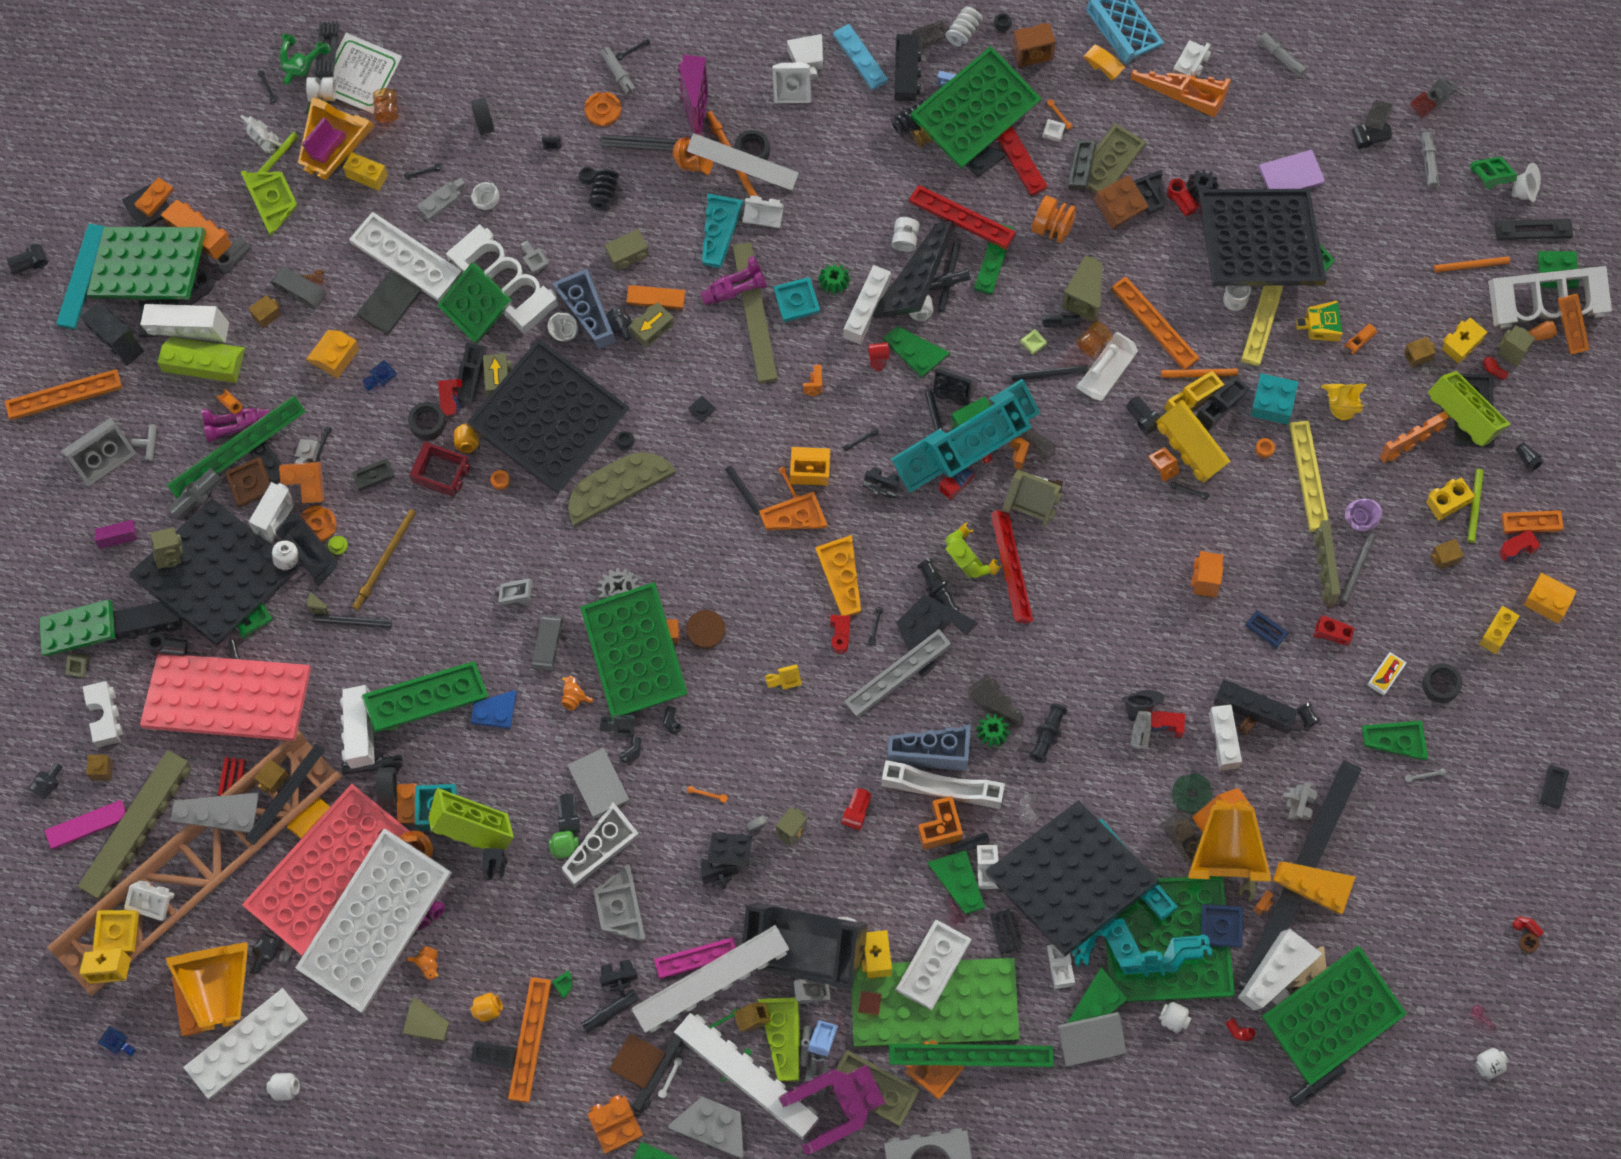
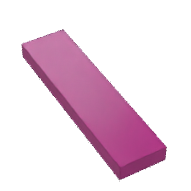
(85, 825)
(692, 959)

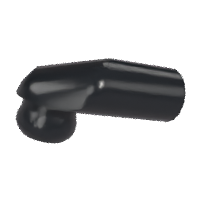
(669, 721)
(633, 752)

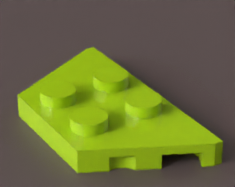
(271, 197)

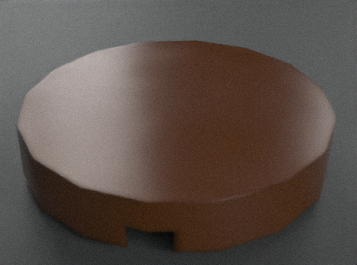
(705, 629)

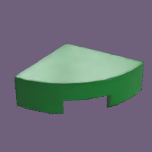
(563, 984)

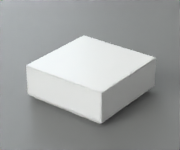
(1053, 130)

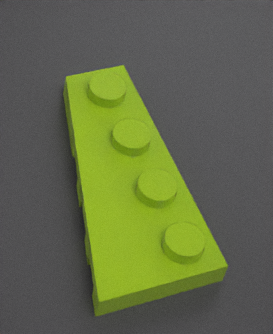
(784, 1037)

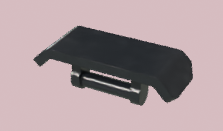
(311, 549)

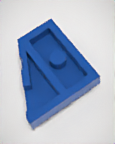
(495, 711)

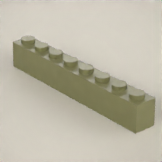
(135, 825)

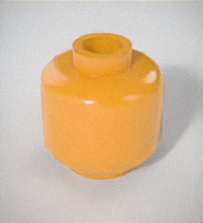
(465, 439)
(486, 1007)

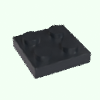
(730, 849)

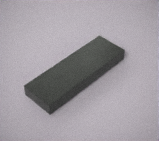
(1081, 165)

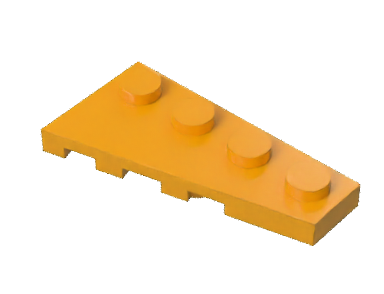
(840, 571)
(1317, 885)

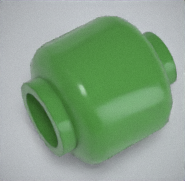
(563, 844)

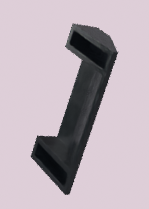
(818, 945)

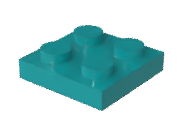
(796, 299)

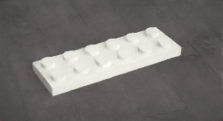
(405, 256)
(245, 1043)

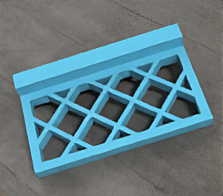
(1112, 29)

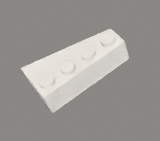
(185, 321)
(601, 844)
(1280, 966)

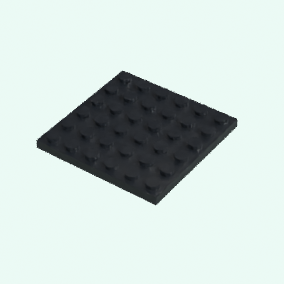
(1261, 237)
(548, 416)
(221, 574)
(1072, 878)

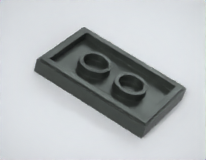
(389, 303)

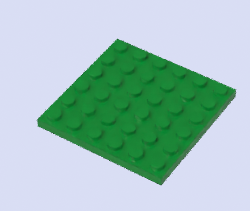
(1194, 978)

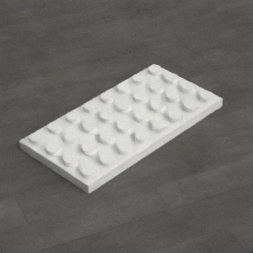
(373, 920)

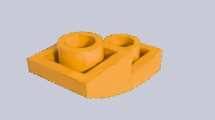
(1100, 58)
(308, 818)

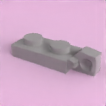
(441, 199)

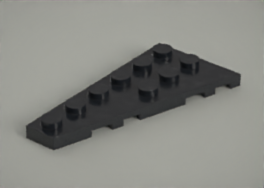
(915, 280)

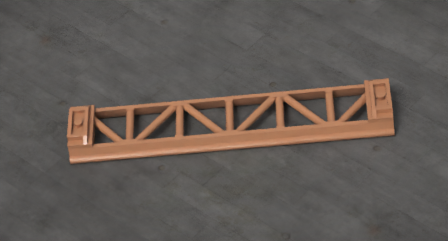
(321, 775)

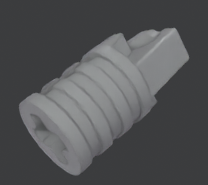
(1141, 730)

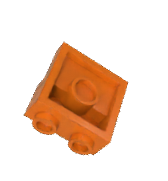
(933, 1078)
(614, 1124)

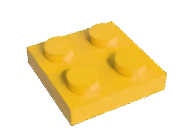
(116, 930)

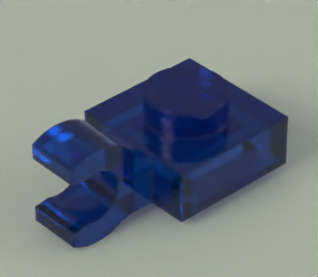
(380, 375)
(115, 1041)

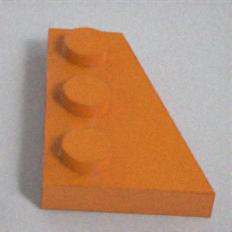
(796, 513)

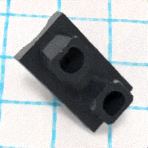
(881, 485)
(718, 874)
(627, 973)

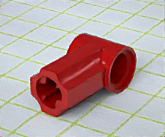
(1182, 198)
(878, 355)
(855, 813)

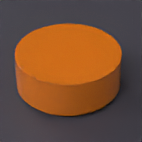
(1265, 448)
(500, 479)

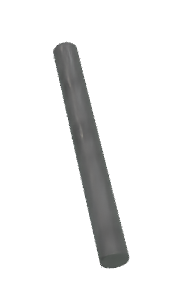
(1357, 568)

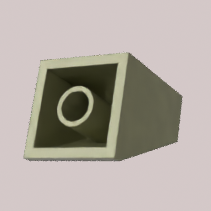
(1084, 290)

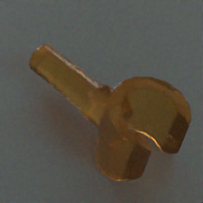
(313, 276)

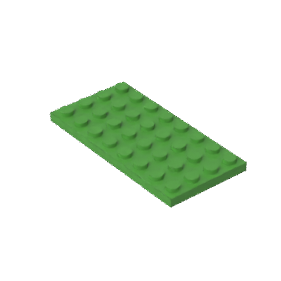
(973, 1007)

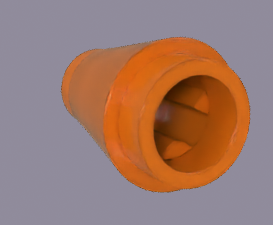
(1543, 331)

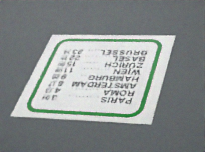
(362, 70)

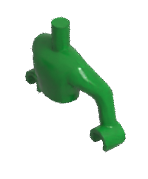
(299, 64)

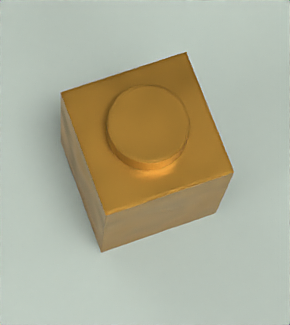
(265, 311)
(1419, 351)
(1447, 554)
(99, 768)
(271, 777)
(752, 1017)

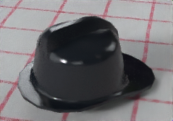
(1141, 701)

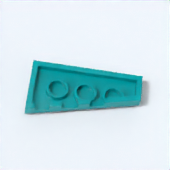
(721, 221)

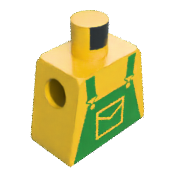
(1322, 322)

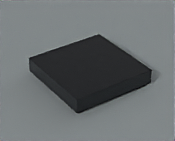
(139, 217)

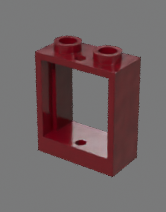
(422, 460)

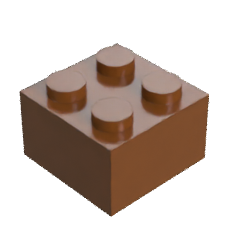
(1033, 45)
(1120, 202)

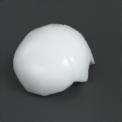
(485, 196)
(563, 327)

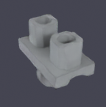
(1297, 800)

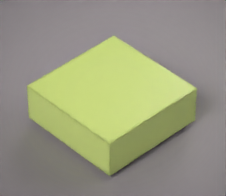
(1033, 342)

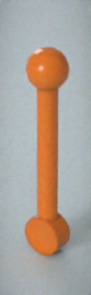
(1050, 103)
(782, 470)
(723, 798)

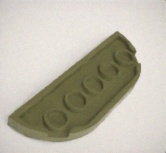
(616, 483)

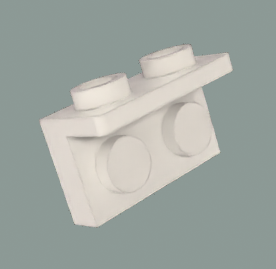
(1192, 58)
(763, 212)
(148, 900)

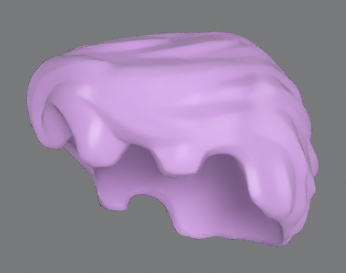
(1363, 514)

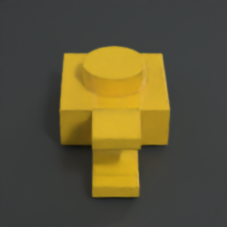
(787, 678)

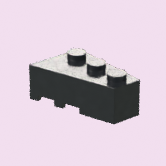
(907, 67)
(111, 331)

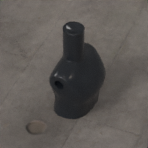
(620, 321)
(46, 782)
(264, 950)

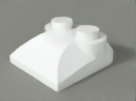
(792, 83)

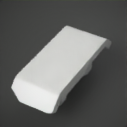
(1108, 367)

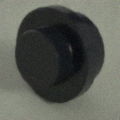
(1002, 22)
(587, 175)
(624, 440)

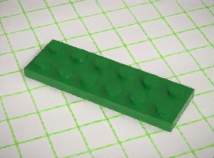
(424, 696)

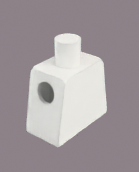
(807, 51)

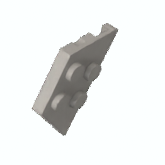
(619, 906)
(712, 1125)

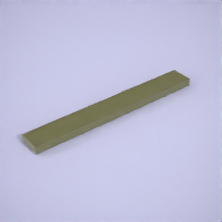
(756, 320)

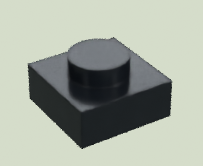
(701, 409)

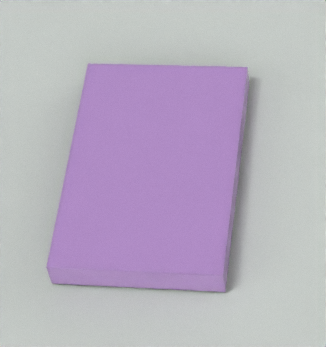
(1292, 172)

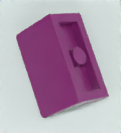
(323, 141)
(115, 534)

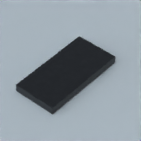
(1484, 385)

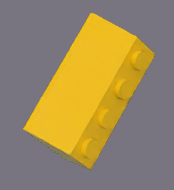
(1192, 441)

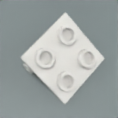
(259, 134)

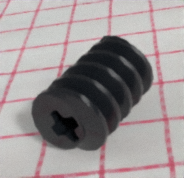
(904, 121)
(603, 189)

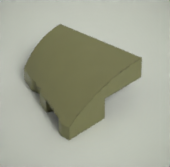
(425, 1023)

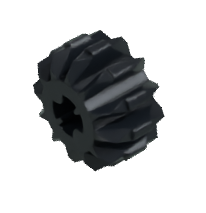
(1203, 178)

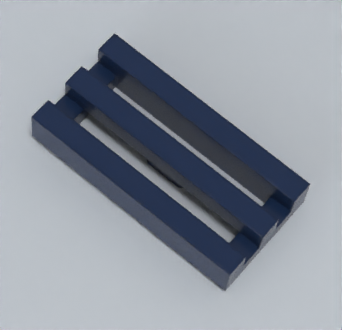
(1265, 637)

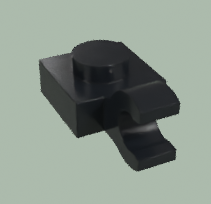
(621, 725)

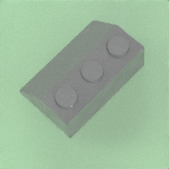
(99, 452)

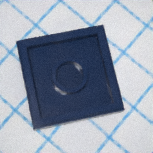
(1222, 925)

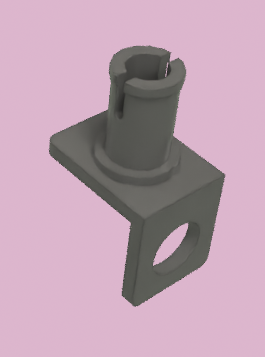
(1441, 91)
(814, 1070)

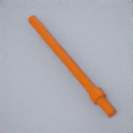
(717, 129)

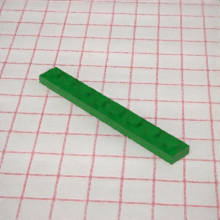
(240, 444)
(971, 1055)

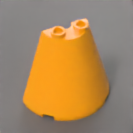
(354, 127)
(1231, 844)
(212, 983)

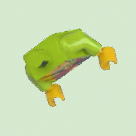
(965, 556)

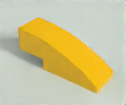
(1197, 392)

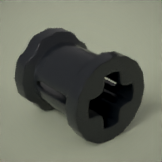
(1308, 715)

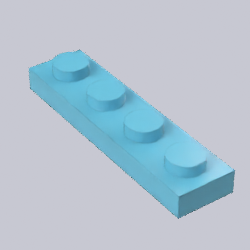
(860, 57)

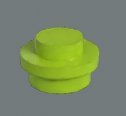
(338, 545)

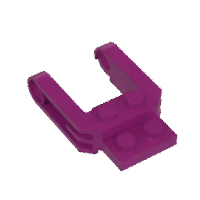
(855, 1094)

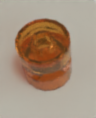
(385, 105)
(1095, 337)

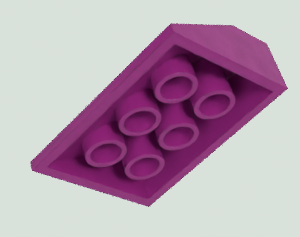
(694, 89)

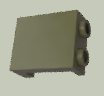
(1032, 496)

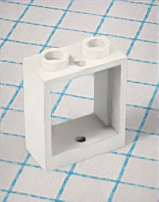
(271, 511)

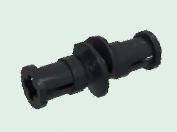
(936, 585)
(1048, 732)

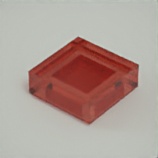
(1423, 104)
(869, 1003)

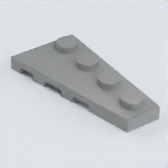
(219, 812)

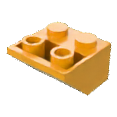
(810, 466)

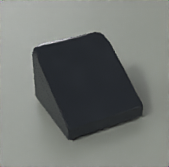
(552, 142)

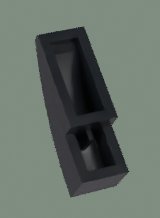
(470, 371)
(1222, 402)

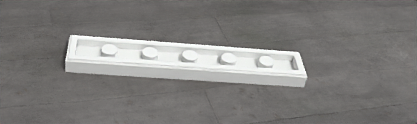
(742, 161)

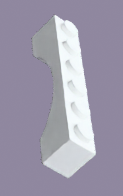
(910, 779)

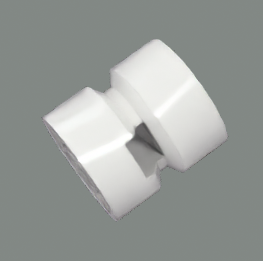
(321, 89)
(905, 234)
(1236, 297)

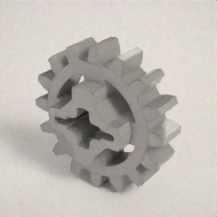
(613, 582)

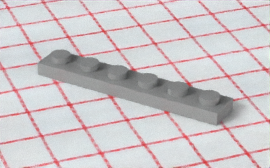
(898, 673)

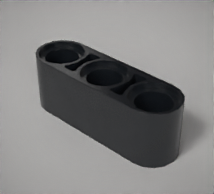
(198, 291)

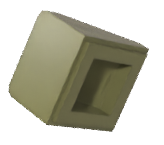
(316, 605)
(77, 664)

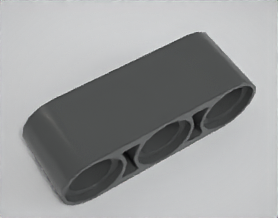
(298, 287)
(547, 643)

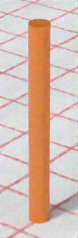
(1472, 264)
(1198, 373)

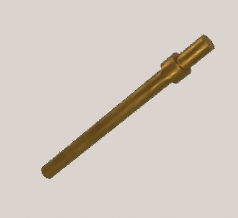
(365, 590)

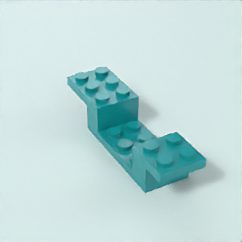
(969, 441)

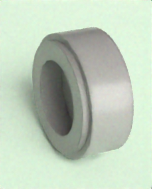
(757, 823)

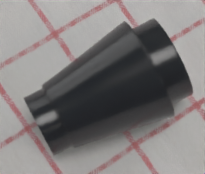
(1530, 458)

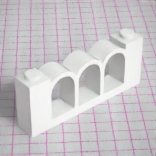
(1503, 298)
(533, 309)

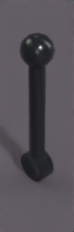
(619, 55)
(273, 98)
(437, 167)
(327, 430)
(874, 431)
(1205, 495)
(872, 641)

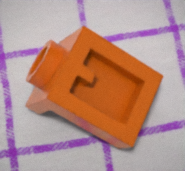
(815, 386)
(1021, 449)
(1164, 463)

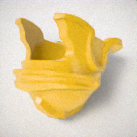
(1344, 399)

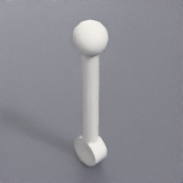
(662, 1093)

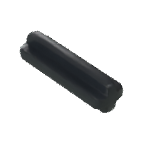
(970, 843)

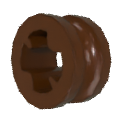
(1247, 725)
(1532, 938)

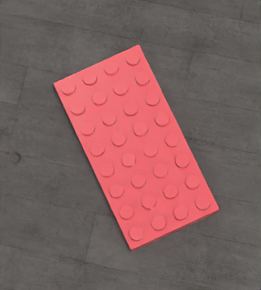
(226, 697)
(319, 868)

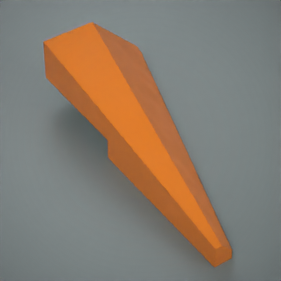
(1200, 94)

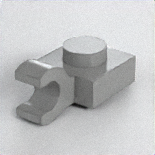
(534, 258)
(307, 451)

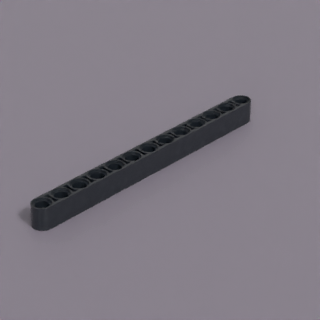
(1310, 857)

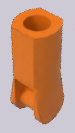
(1362, 338)
(229, 402)

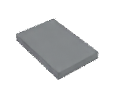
(598, 782)
(1092, 1039)

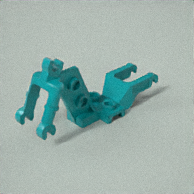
(1152, 961)

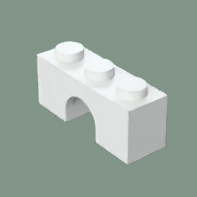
(106, 730)
(1226, 737)

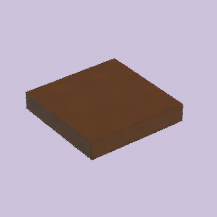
(248, 481)
(637, 1061)

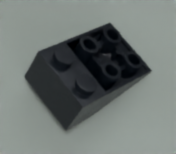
(954, 386)

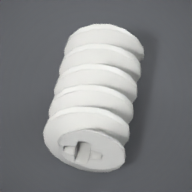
(963, 26)

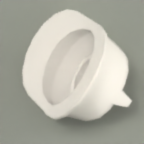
(1527, 184)

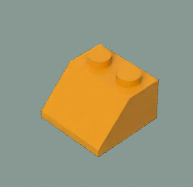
(333, 352)
(1550, 598)

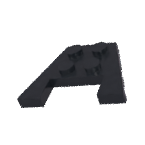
(926, 618)

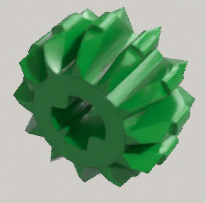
(831, 284)
(994, 737)

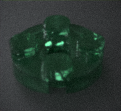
(1191, 782)

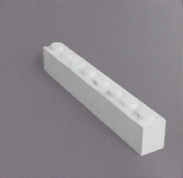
(710, 978)
(745, 1075)

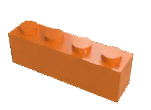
(182, 215)

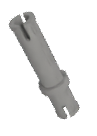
(1275, 48)
(622, 77)
(1428, 152)

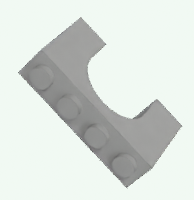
(953, 1144)

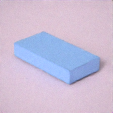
(822, 1038)

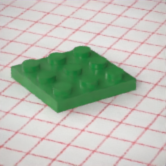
(474, 302)

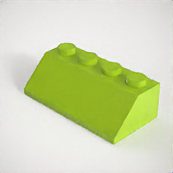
(201, 359)
(1468, 408)
(469, 821)

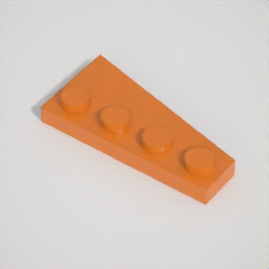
(1406, 443)

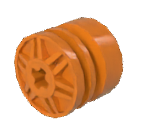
(1053, 219)

